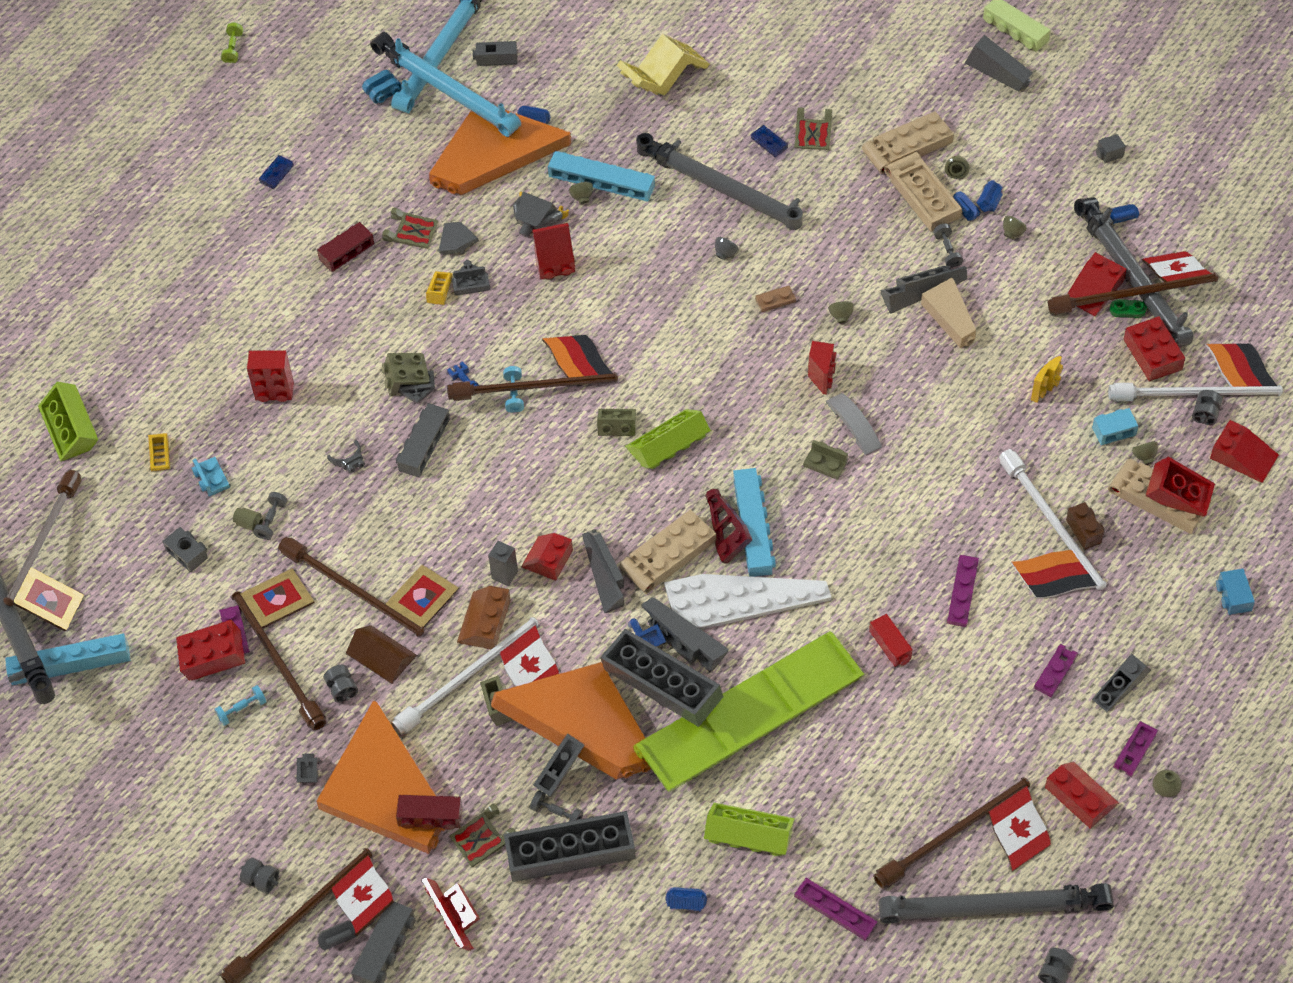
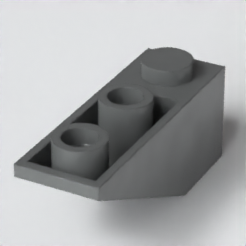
(1121, 682)

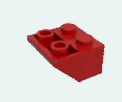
(822, 365)

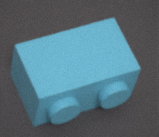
(1115, 426)

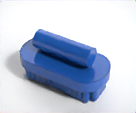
(535, 113)
(990, 196)
(969, 209)
(1124, 213)
(686, 898)

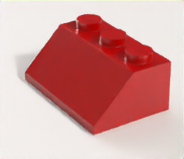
(1080, 793)

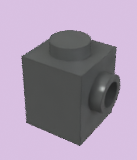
(1110, 148)

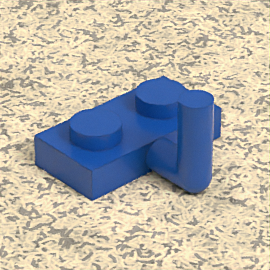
(652, 635)

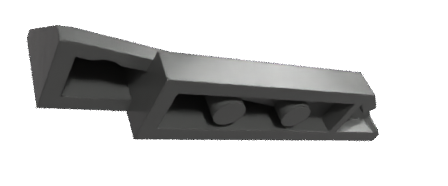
(911, 287)
(605, 571)
(684, 636)

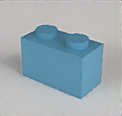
(1235, 591)

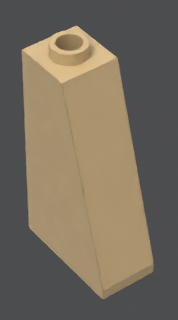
(950, 312)

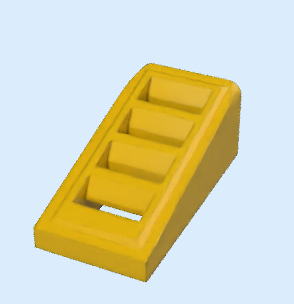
(437, 297)
(159, 438)

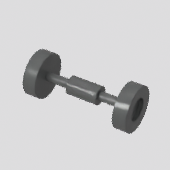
(944, 231)
(264, 531)
(538, 800)

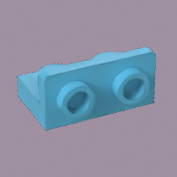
(211, 476)

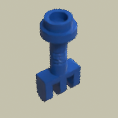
(461, 373)

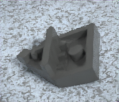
(456, 238)
(470, 279)
(418, 392)

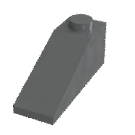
(559, 765)

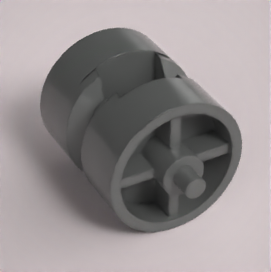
(1207, 407)
(340, 683)
(258, 875)
(1056, 966)

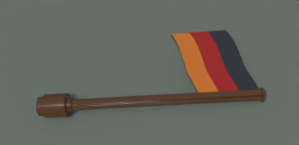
(574, 356)

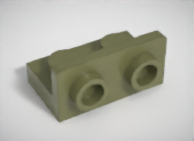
(616, 422)
(826, 459)

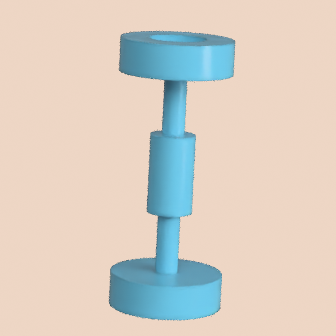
(514, 404)
(258, 694)

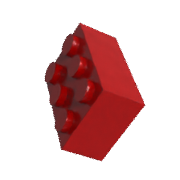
(1154, 348)
(270, 375)
(210, 650)

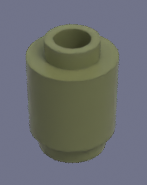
(247, 518)

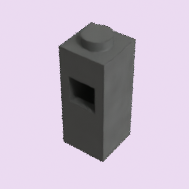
(496, 53)
(503, 563)

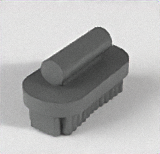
(336, 935)

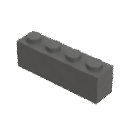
(423, 440)
(383, 944)

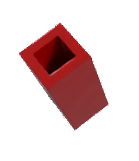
(891, 640)

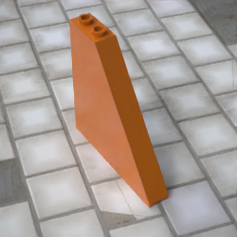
(483, 154)
(585, 707)
(370, 779)

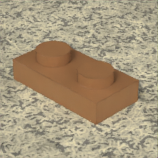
(775, 298)

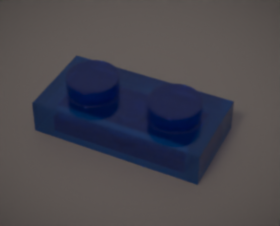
(769, 141)
(276, 172)

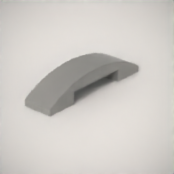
(855, 422)

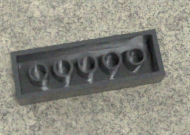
(662, 677)
(569, 846)

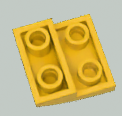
(1047, 378)

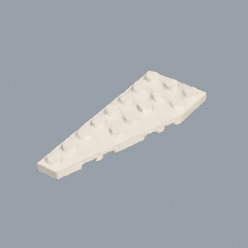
(726, 599)

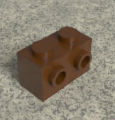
(1085, 526)

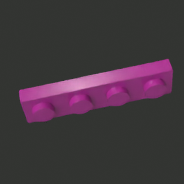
(962, 591)
(835, 909)

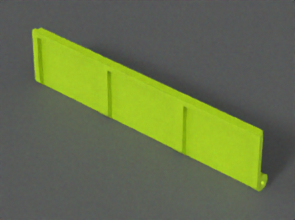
(750, 711)

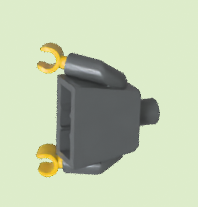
(535, 213)

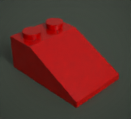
(553, 251)
(1097, 277)
(1244, 452)
(1180, 487)

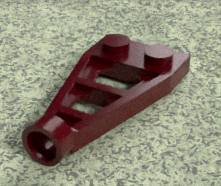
(738, 539)

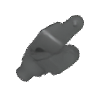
(349, 463)

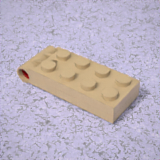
(918, 136)
(923, 191)
(1132, 484)
(667, 551)

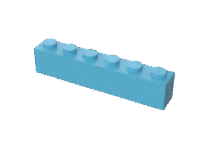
(602, 176)
(753, 514)
(77, 657)

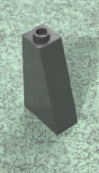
(998, 64)

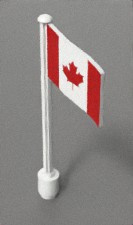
(523, 659)

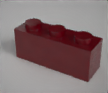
(345, 246)
(429, 811)

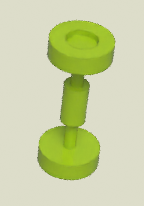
(230, 55)

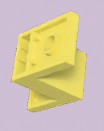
(662, 65)

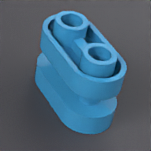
(381, 86)

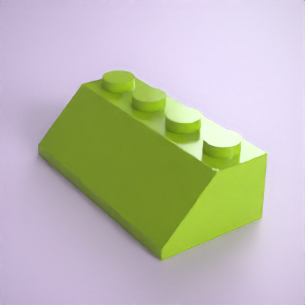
(67, 421)
(669, 438)
(748, 829)

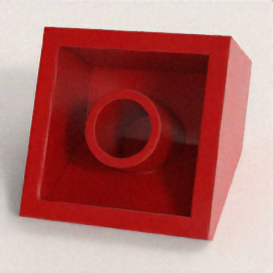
(548, 555)

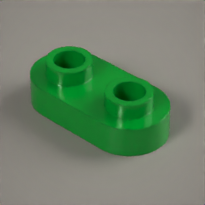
(1128, 308)

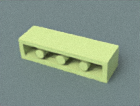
(1016, 24)

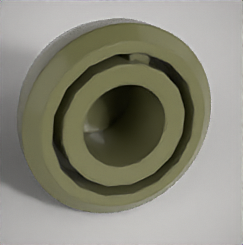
(957, 167)
(581, 191)
(1013, 227)
(841, 310)
(1146, 452)
(1167, 783)

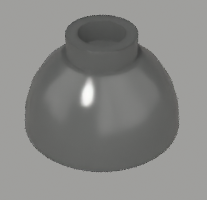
(725, 248)

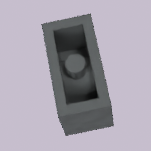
(177, 543)

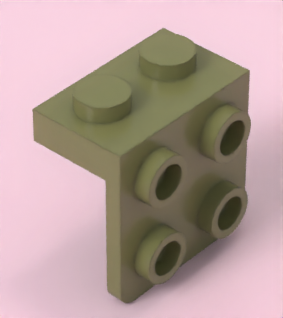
(404, 370)

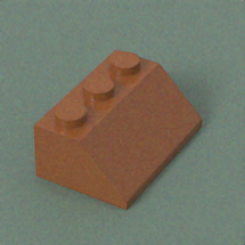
(485, 617)

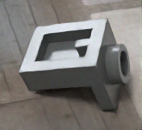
(307, 768)

